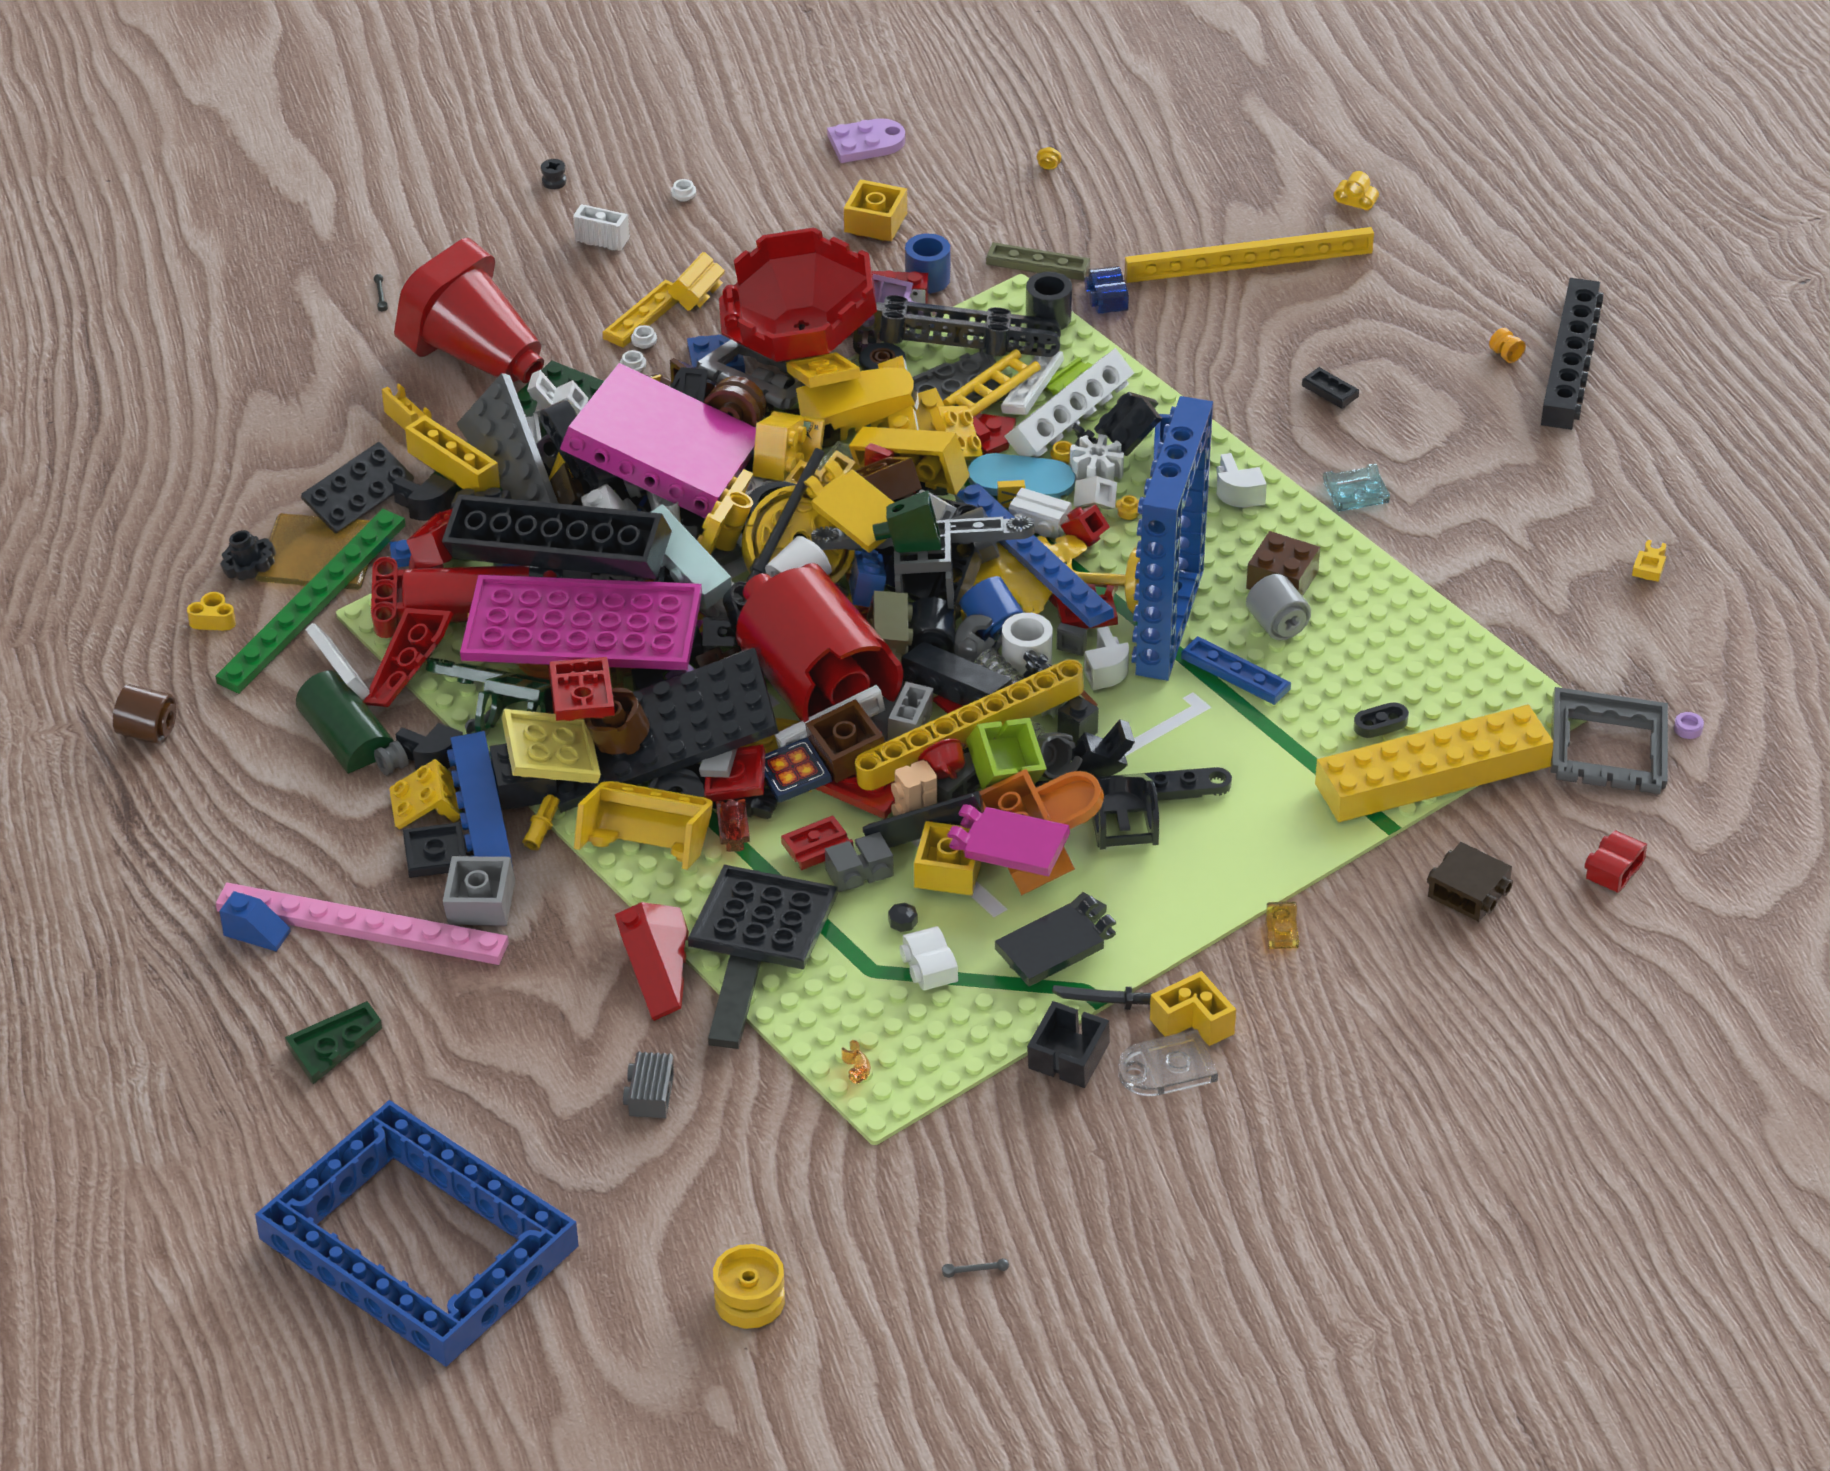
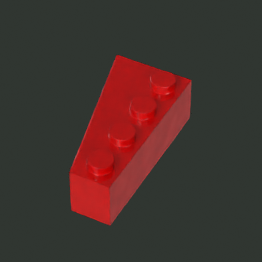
(427, 543)

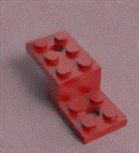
(581, 688)

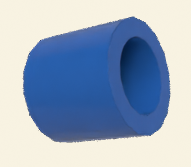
(929, 255)
(992, 600)

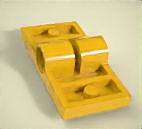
(728, 516)

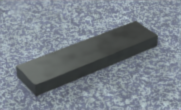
(733, 1002)

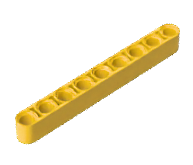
(1016, 701)

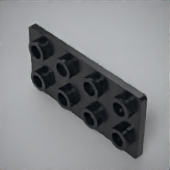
(355, 487)

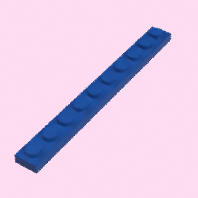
(1044, 564)

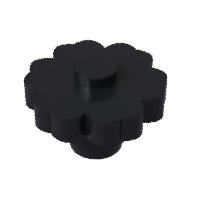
(247, 556)

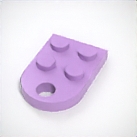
(866, 139)

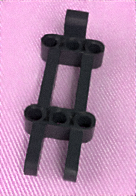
(893, 319)

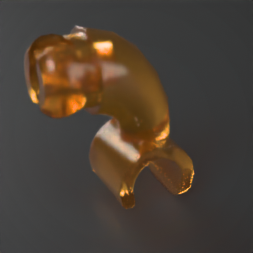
(861, 1068)

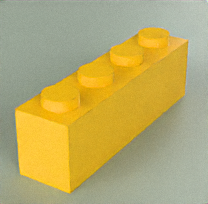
(451, 455)

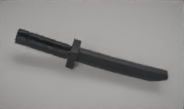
(1105, 996)

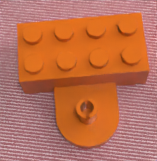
(1064, 800)

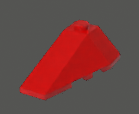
(656, 946)

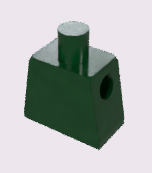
(910, 525)

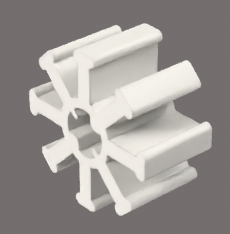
(1096, 459)

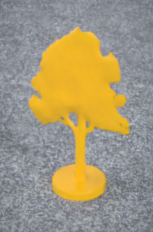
(1034, 594)

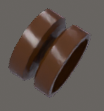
(739, 399)

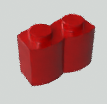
(1615, 860)

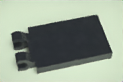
(1055, 941)

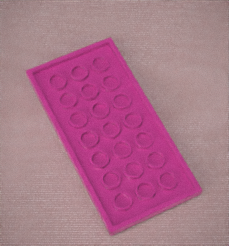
(582, 619)

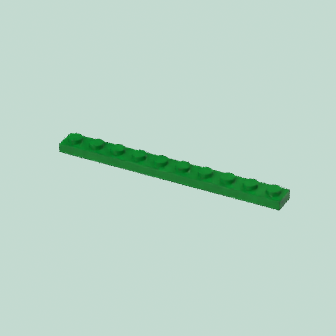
(310, 601)

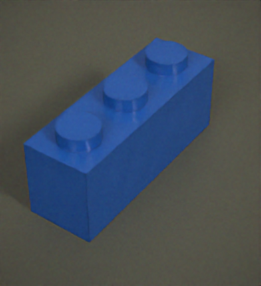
(866, 576)

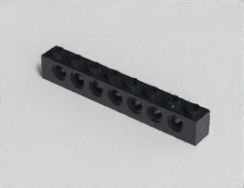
(1572, 354)

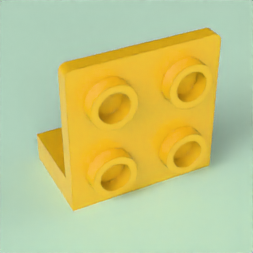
(423, 791)

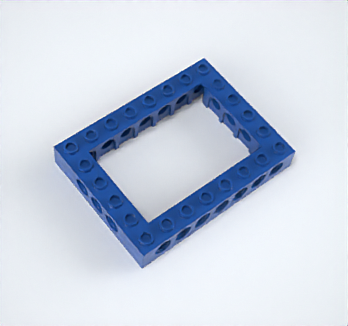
(1172, 537)
(391, 1132)

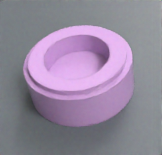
(1688, 725)

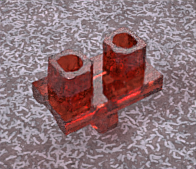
(733, 824)

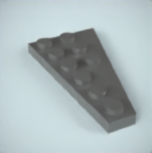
(951, 377)

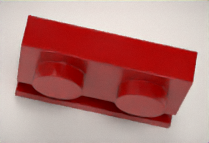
(809, 842)

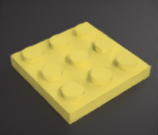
(549, 748)

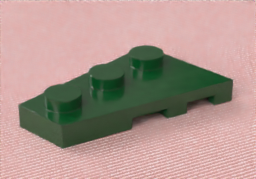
(333, 1039)

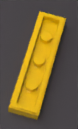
(642, 313)

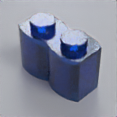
(1107, 289)

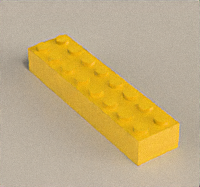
(1433, 763)

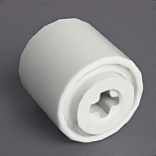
(797, 554)
(1026, 633)

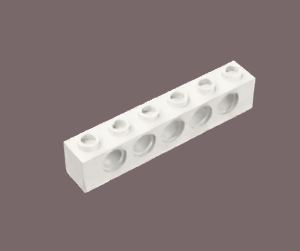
(1069, 405)

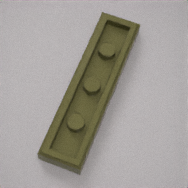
(1037, 260)

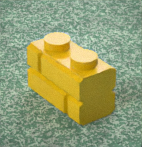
(696, 281)

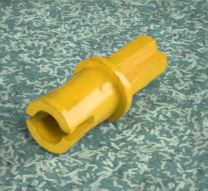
(541, 822)

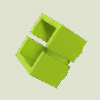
(1007, 754)

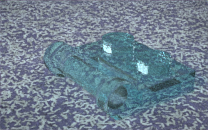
(1356, 494)

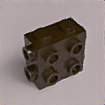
(1469, 881)

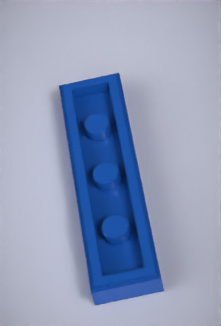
(1236, 670)

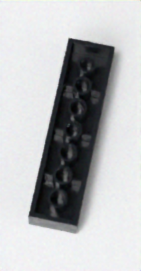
(557, 536)

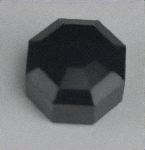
(902, 917)

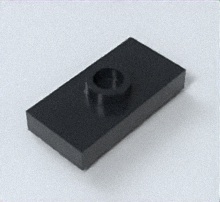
(1330, 387)

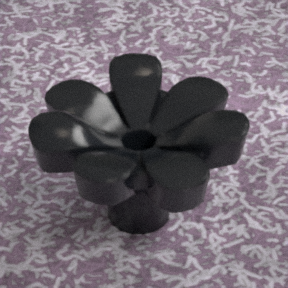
(1080, 432)
(1034, 663)

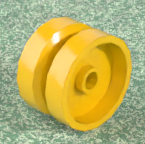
(749, 1286)

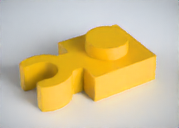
(1650, 562)

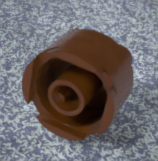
(624, 730)

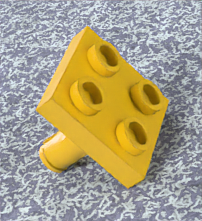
(958, 420)

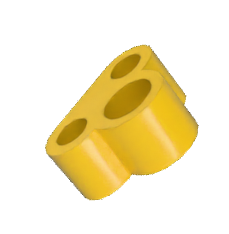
(1354, 195)
(211, 613)

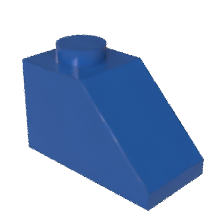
(252, 922)

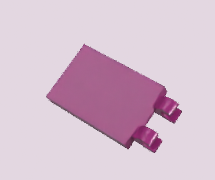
(1009, 839)

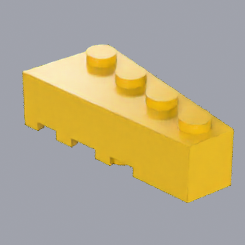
(934, 453)

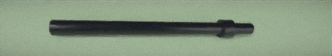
(759, 564)

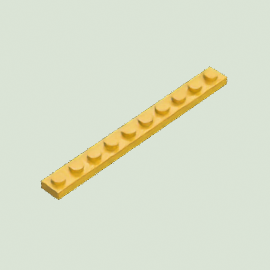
(1248, 254)

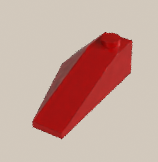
(409, 649)

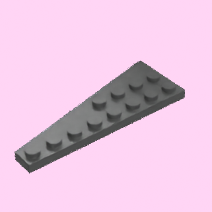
(502, 432)

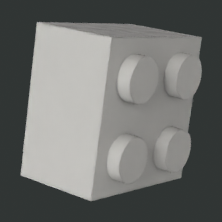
(479, 890)

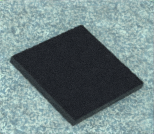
(763, 916)

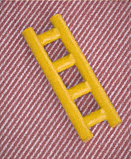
(993, 372)

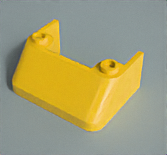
(645, 817)

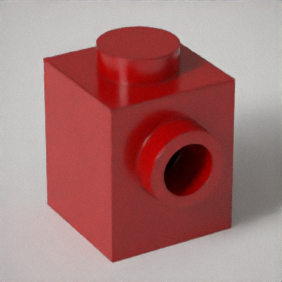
(1085, 524)

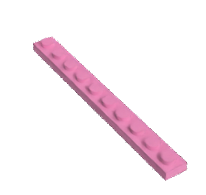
(377, 925)

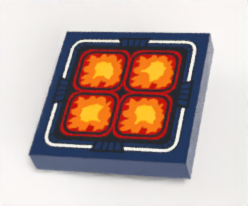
(794, 770)

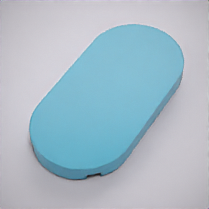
(1040, 474)

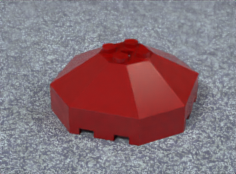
(794, 282)

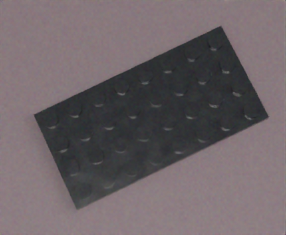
(689, 722)

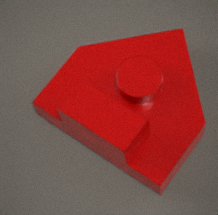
(992, 430)

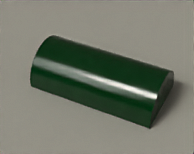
(341, 720)

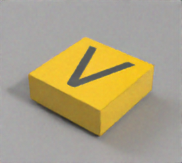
(1008, 490)

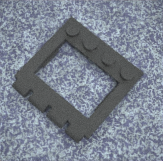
(716, 365)
(1615, 711)

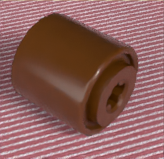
(144, 714)

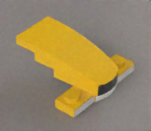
(872, 397)

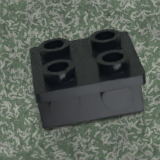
(1129, 421)

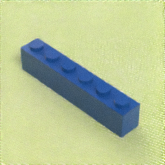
(478, 796)

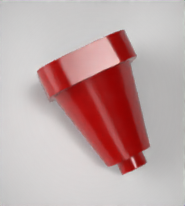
(463, 312)

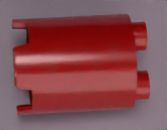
(813, 641)

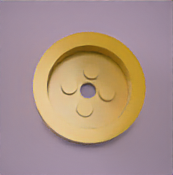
(802, 522)

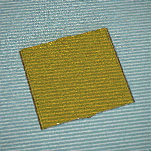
(305, 548)

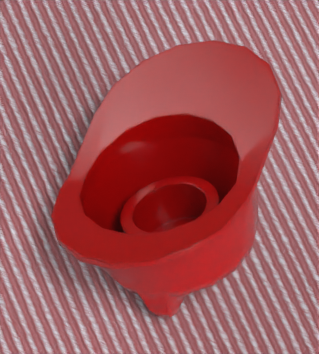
(945, 758)

